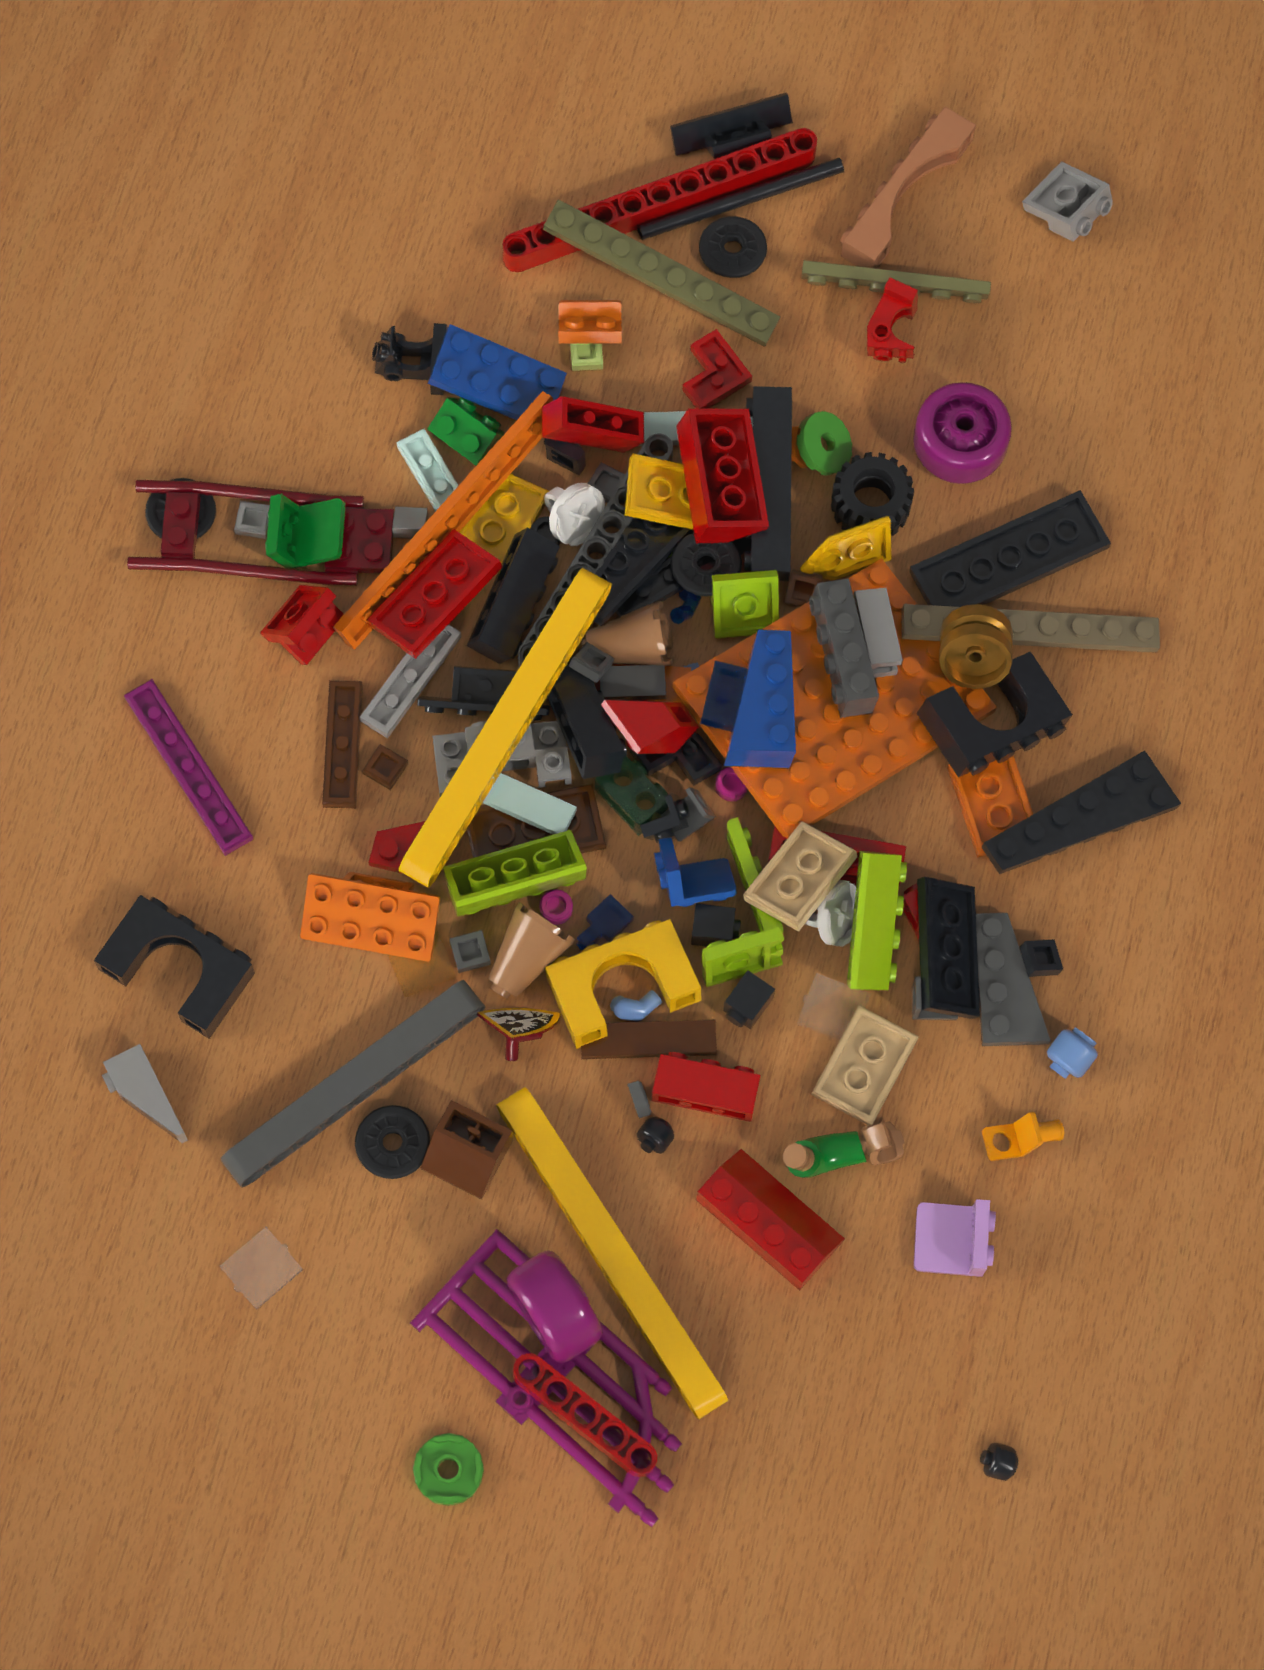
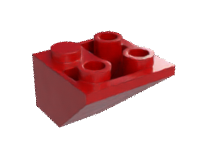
(651, 725)

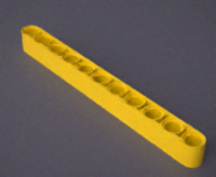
(505, 728)
(612, 1253)

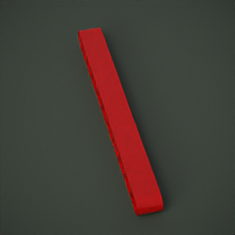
(672, 190)

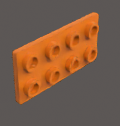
(370, 915)

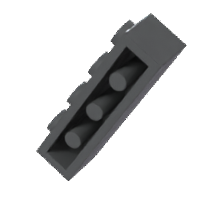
(844, 648)

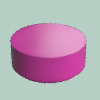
(729, 785)
(556, 906)

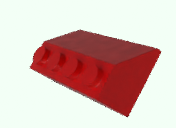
(721, 474)
(769, 1218)

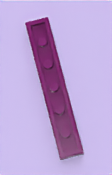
(188, 767)

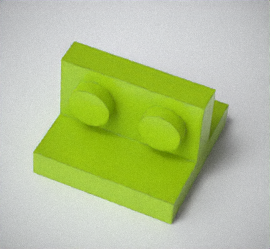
(744, 602)

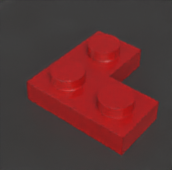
(722, 373)

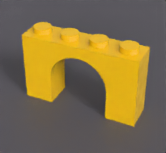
(652, 948)

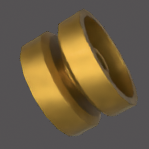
(976, 646)

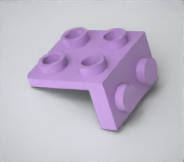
(954, 1238)

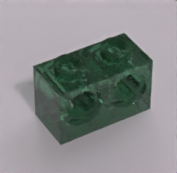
(624, 798)

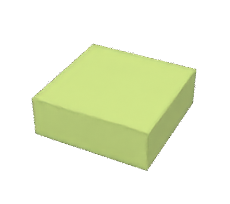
(586, 356)

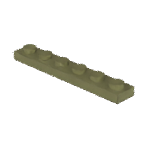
(850, 276)

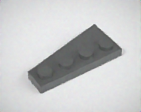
(1006, 995)

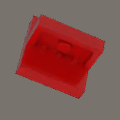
(304, 622)

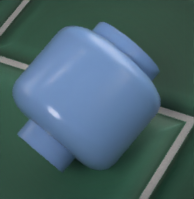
(1072, 1053)

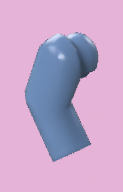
(633, 1009)

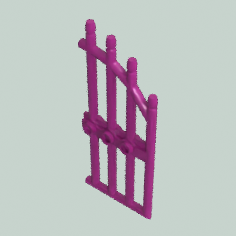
(523, 1406)

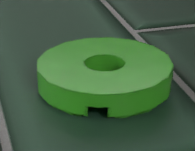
(836, 436)
(453, 1490)

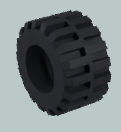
(874, 473)

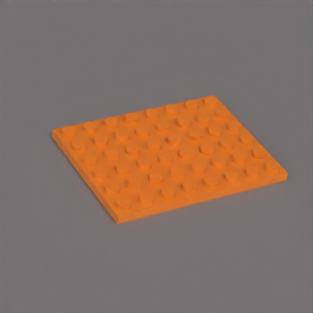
(838, 755)

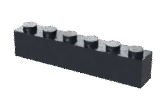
(773, 442)

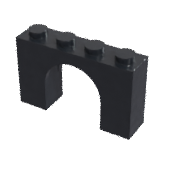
(972, 745)
(152, 927)

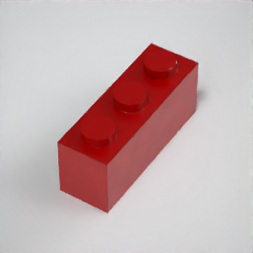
(592, 424)
(705, 1086)

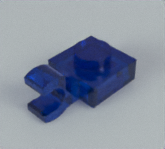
(605, 920)

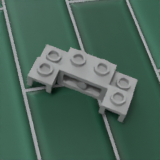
(540, 747)

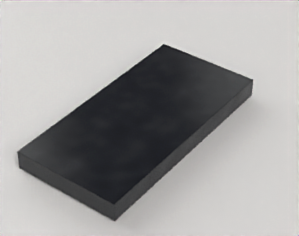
(948, 948)

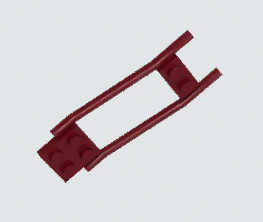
(365, 537)

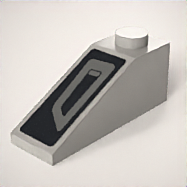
(139, 1087)

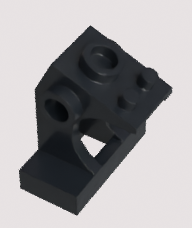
(393, 346)

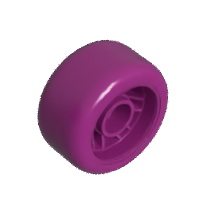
(960, 454)
(555, 1306)

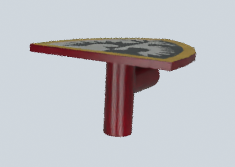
(519, 1025)

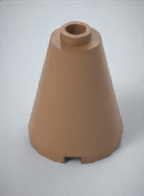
(635, 637)
(526, 951)

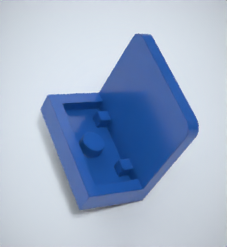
(693, 881)

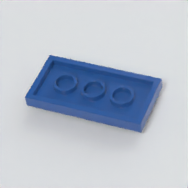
(492, 373)

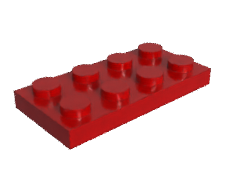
(434, 593)

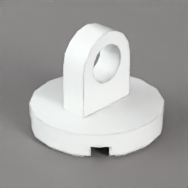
(573, 512)
(835, 915)

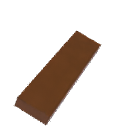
(342, 744)
(653, 1039)

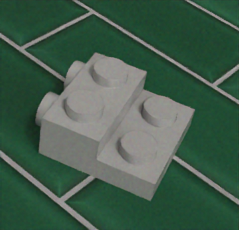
(1069, 201)

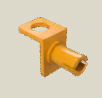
(1023, 1136)

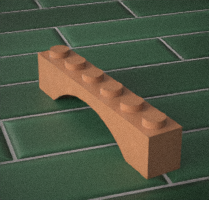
(941, 145)

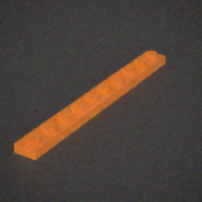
(451, 515)

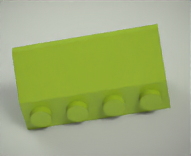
(515, 873)
(874, 921)

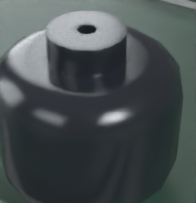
(655, 1135)
(999, 1461)

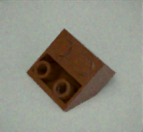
(466, 1149)

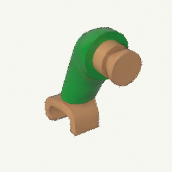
(839, 1150)

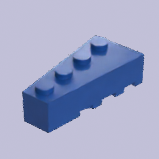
(765, 713)

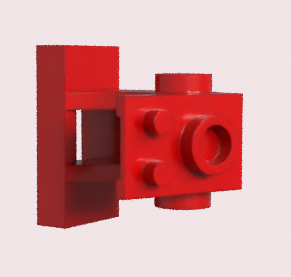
(897, 302)

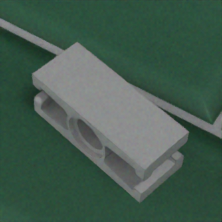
(878, 630)

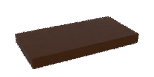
(496, 830)

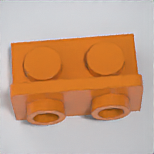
(590, 321)

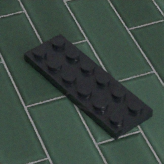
(1012, 555)

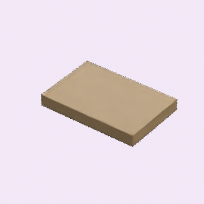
(800, 876)
(865, 1065)

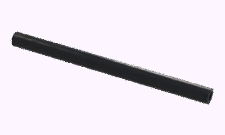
(740, 198)

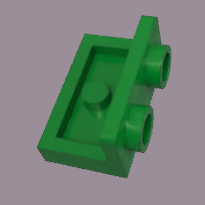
(465, 429)

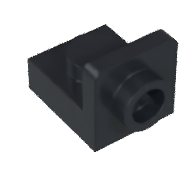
(566, 455)

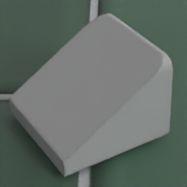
(408, 521)

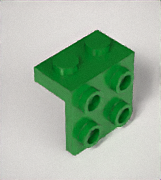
(304, 533)

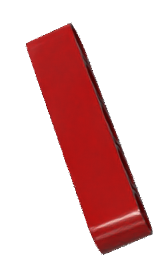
(577, 1398)

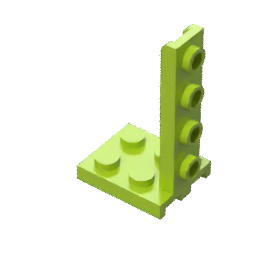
(753, 950)

